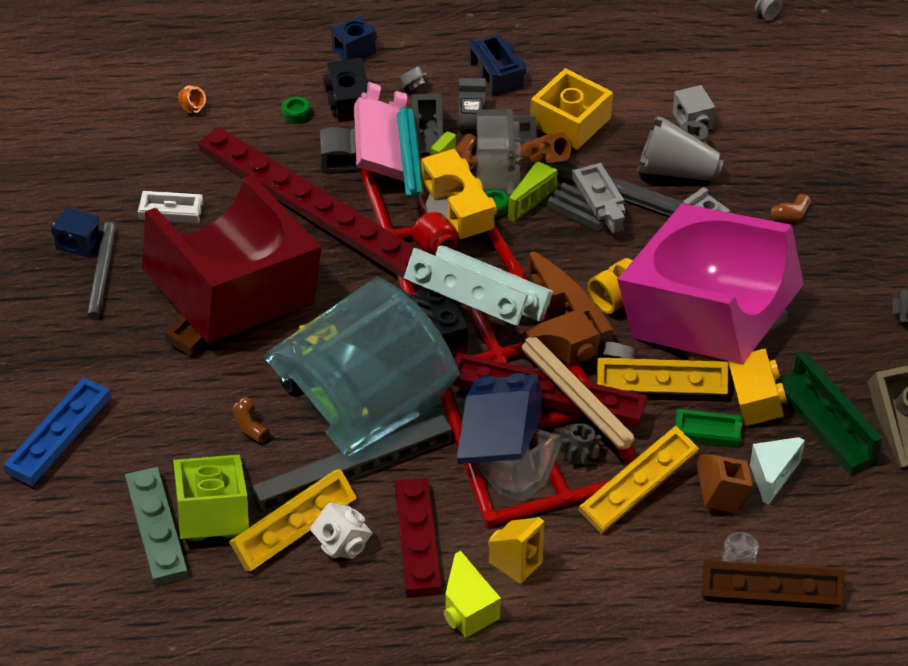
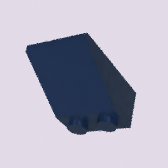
(500, 418)

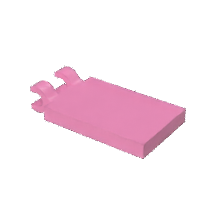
(378, 133)

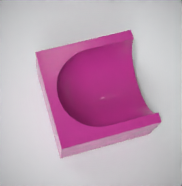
(711, 282)

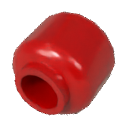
(434, 231)

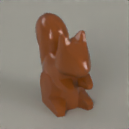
(548, 148)

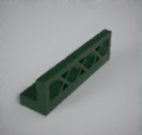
(828, 414)

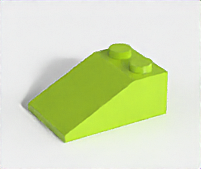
(211, 497)

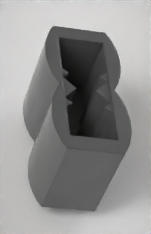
(338, 150)

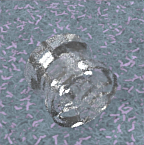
(738, 545)

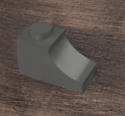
(428, 120)

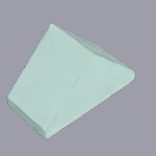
(774, 463)

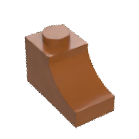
(567, 337)

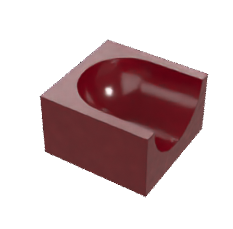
(238, 268)

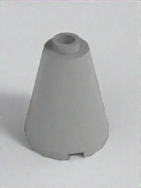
(678, 154)

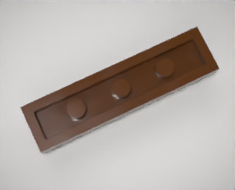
(773, 582)

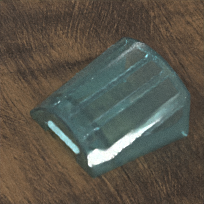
(368, 364)

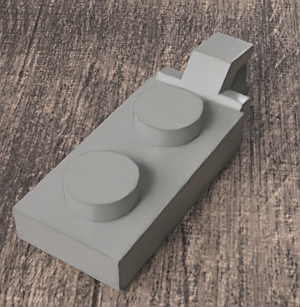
(601, 195)

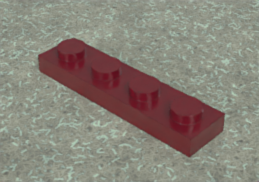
(417, 538)

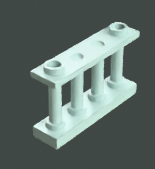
(478, 284)

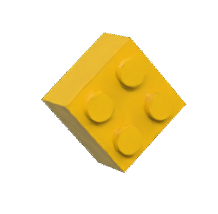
(572, 107)

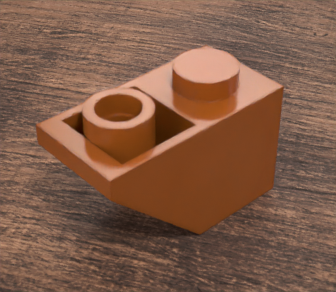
(723, 481)

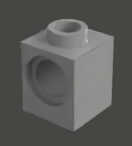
(693, 105)

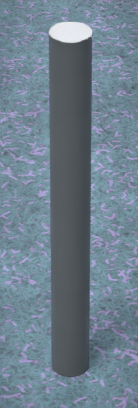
(101, 271)

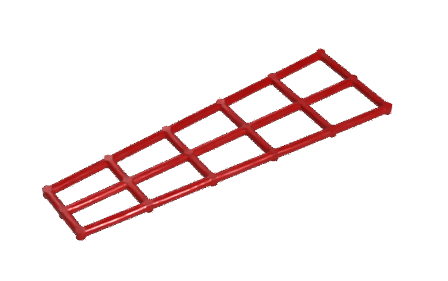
(564, 496)

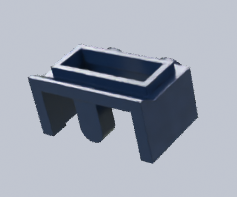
(501, 78)

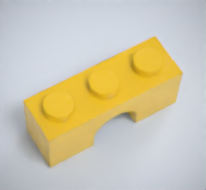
(468, 206)

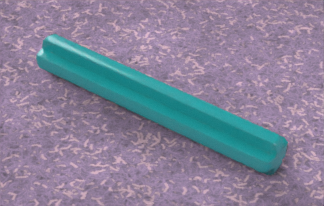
(410, 153)

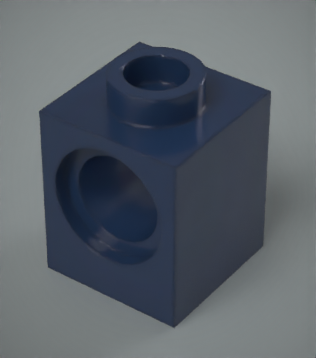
(353, 39)
(76, 232)

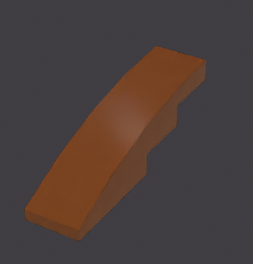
(567, 295)

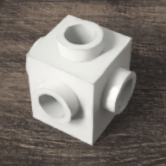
(341, 531)

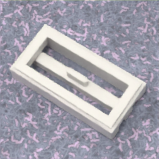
(173, 206)

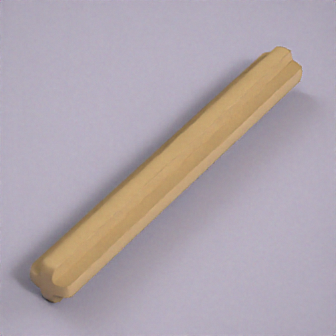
(578, 393)

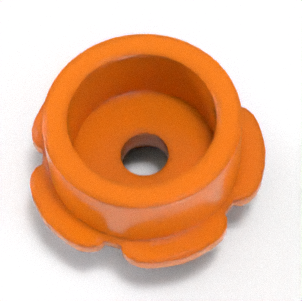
(197, 98)

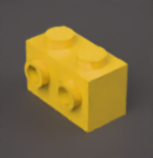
(756, 388)

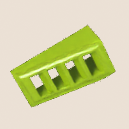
(533, 189)

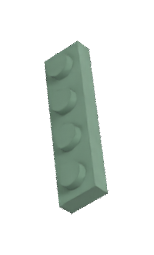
(156, 526)

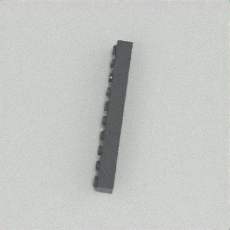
(375, 456)

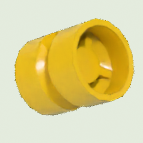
(605, 288)

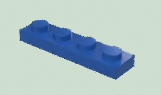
(57, 431)

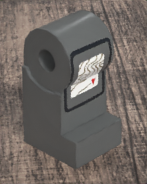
(470, 100)

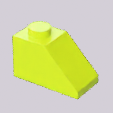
(469, 598)

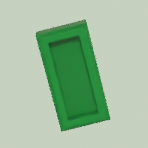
(710, 427)

